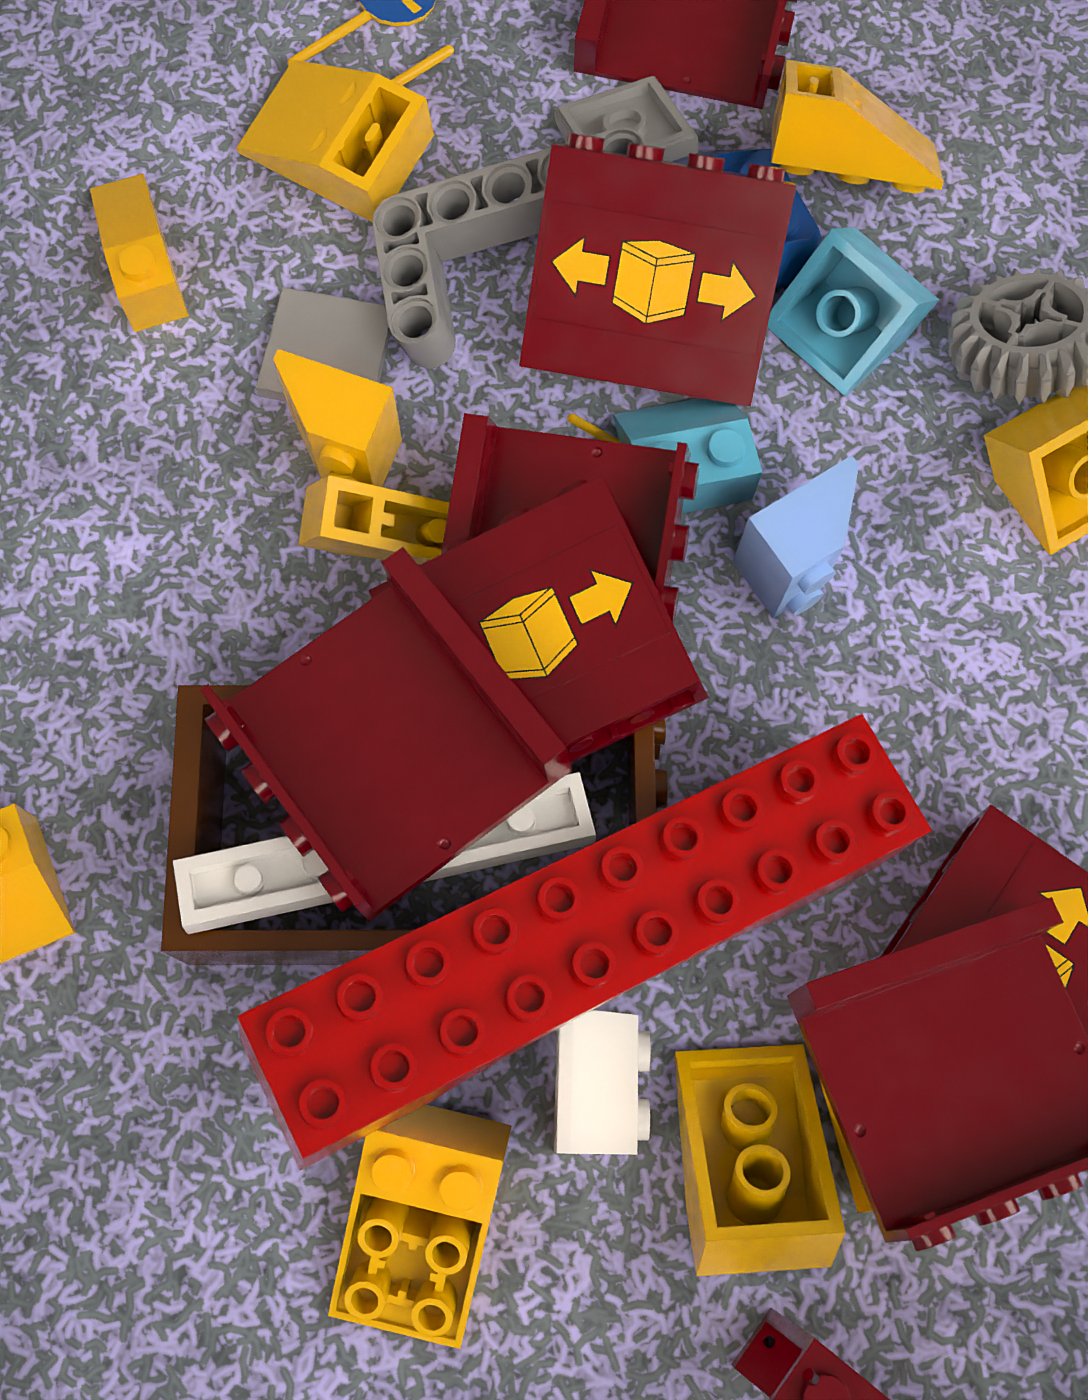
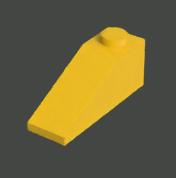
(137, 253)
(371, 520)

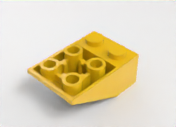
(841, 128)
(340, 134)
(420, 1224)

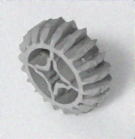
(1022, 335)

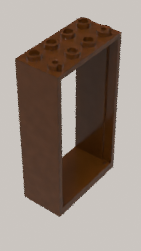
(197, 830)

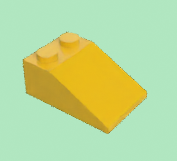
(755, 1162)

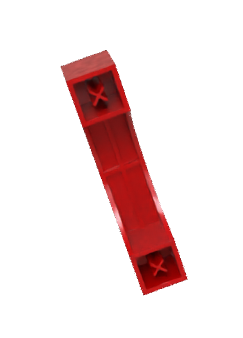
(573, 936)

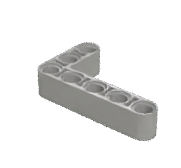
(438, 236)

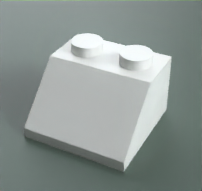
(599, 1085)

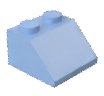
(797, 540)

